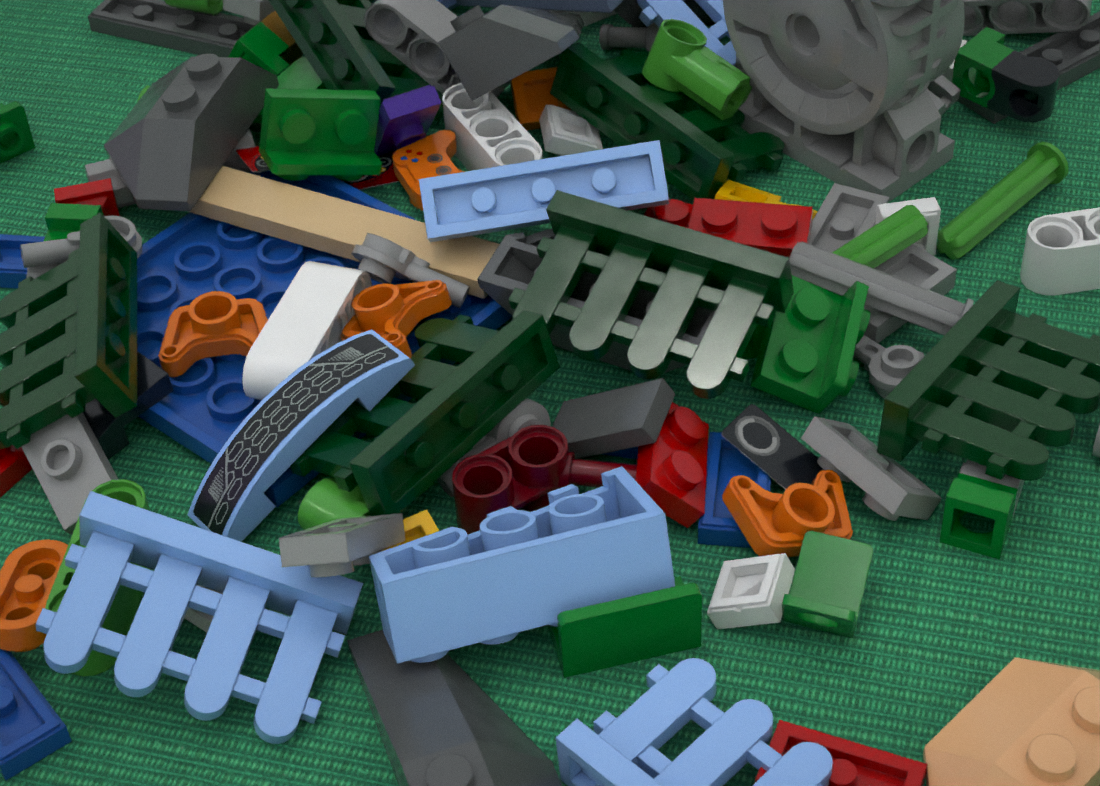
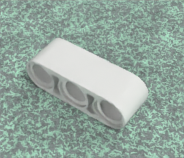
(486, 131)
(1062, 253)
(302, 324)

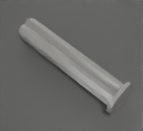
(885, 291)

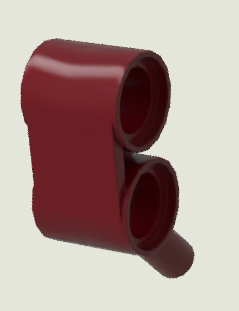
(521, 474)

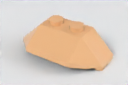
(1023, 729)

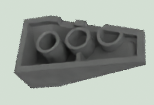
(505, 43)
(443, 724)

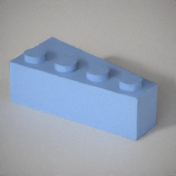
(521, 569)

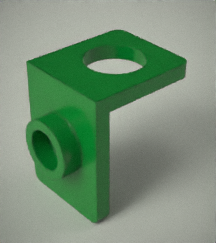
(828, 584)

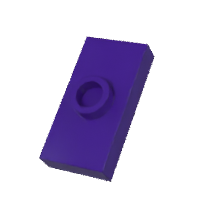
(405, 118)

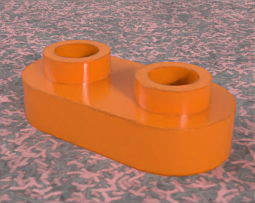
(24, 591)

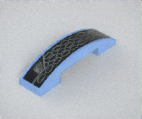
(285, 426)

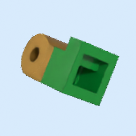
(268, 45)

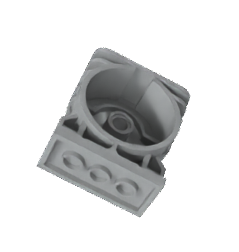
(849, 83)

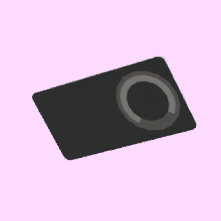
(772, 448)

